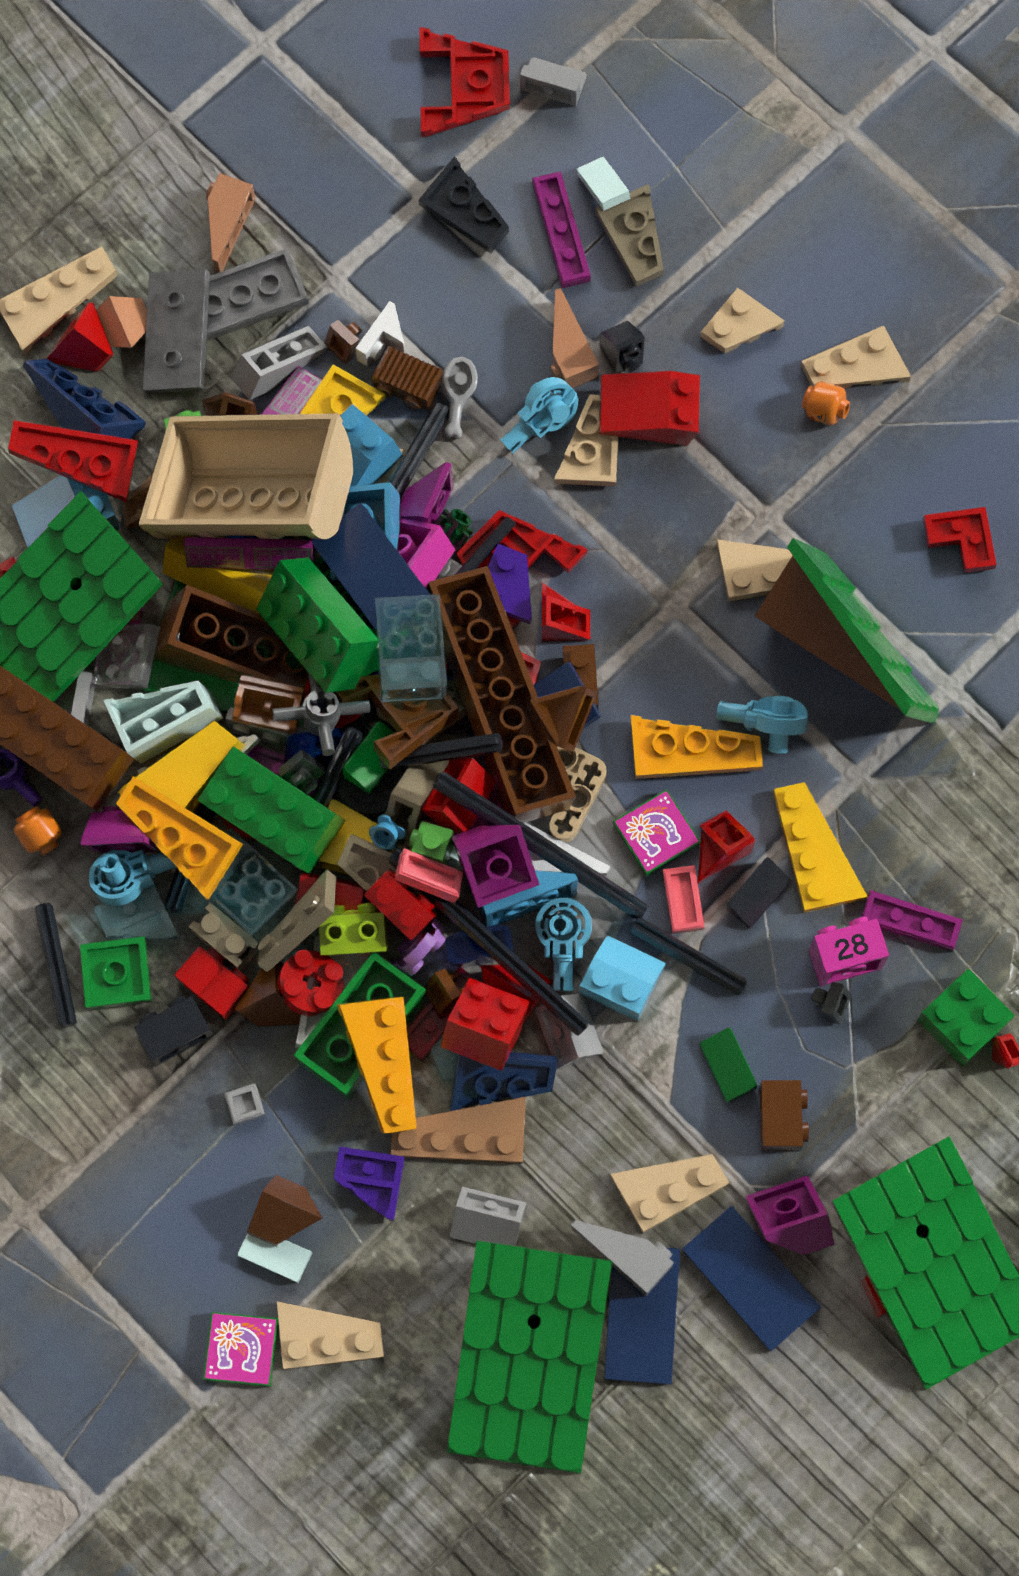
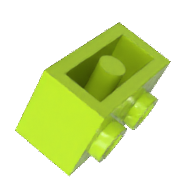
(354, 931)

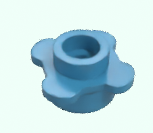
(382, 838)

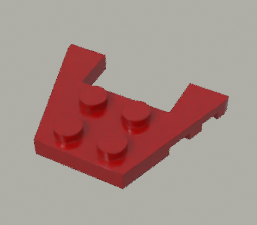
(477, 81)
(527, 540)

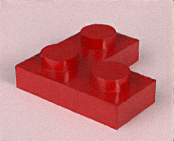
(969, 530)

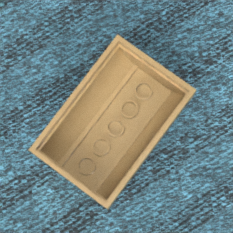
(250, 477)

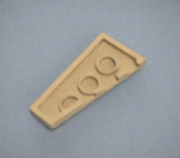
(45, 302)

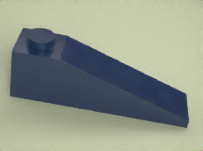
(80, 406)

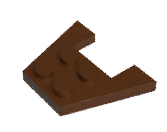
(412, 719)

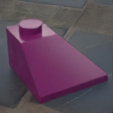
(428, 496)
(116, 832)
(495, 862)
(792, 1216)

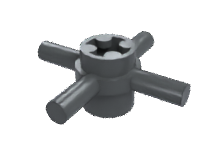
(317, 722)

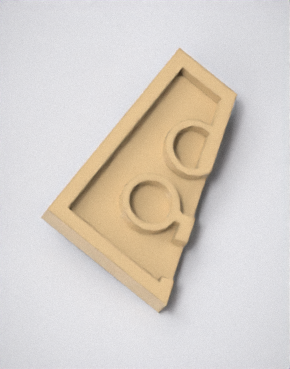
(858, 361)
(750, 568)
(668, 1188)
(325, 1338)

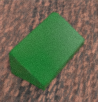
(364, 765)
(728, 1065)

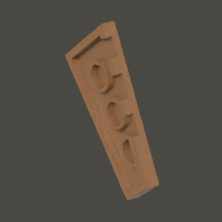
(470, 1134)

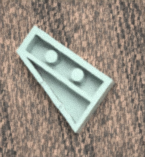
(162, 718)

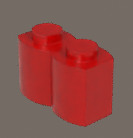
(212, 981)

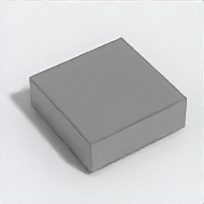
(244, 1104)

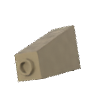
(413, 792)

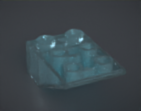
(410, 648)
(251, 889)

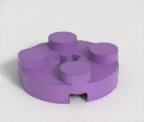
(415, 950)

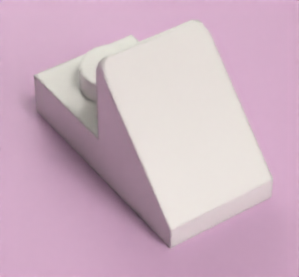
(384, 330)

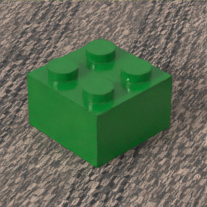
(965, 1017)

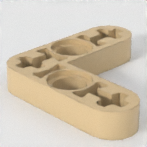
(577, 773)

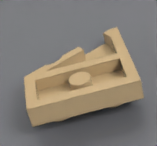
(739, 322)

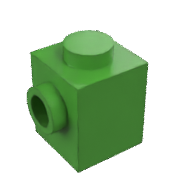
(432, 842)

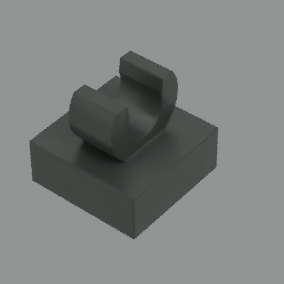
(302, 771)
(832, 1002)

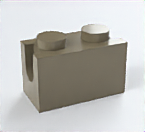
(226, 938)

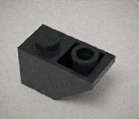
(623, 347)

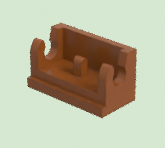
(257, 699)

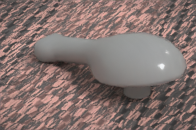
(459, 384)

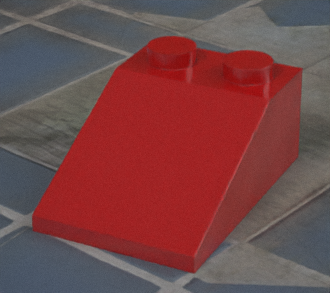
(650, 406)

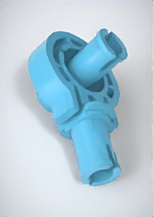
(543, 411)
(772, 715)
(125, 874)
(565, 931)

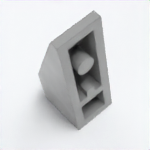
(275, 362)
(630, 1255)

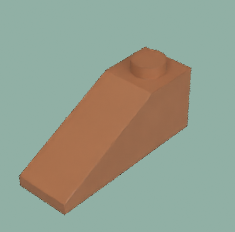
(228, 209)
(571, 352)

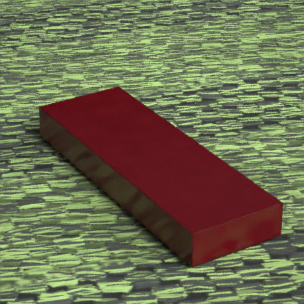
(429, 1025)

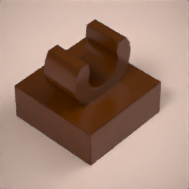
(343, 340)
(443, 990)

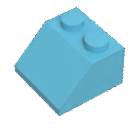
(621, 978)

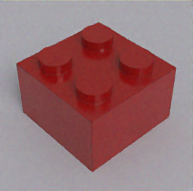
(485, 1024)

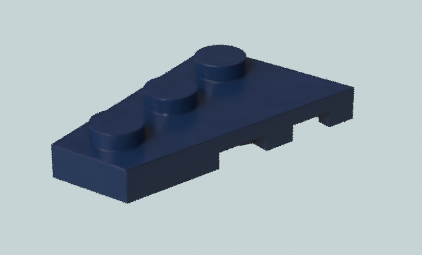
(520, 1077)

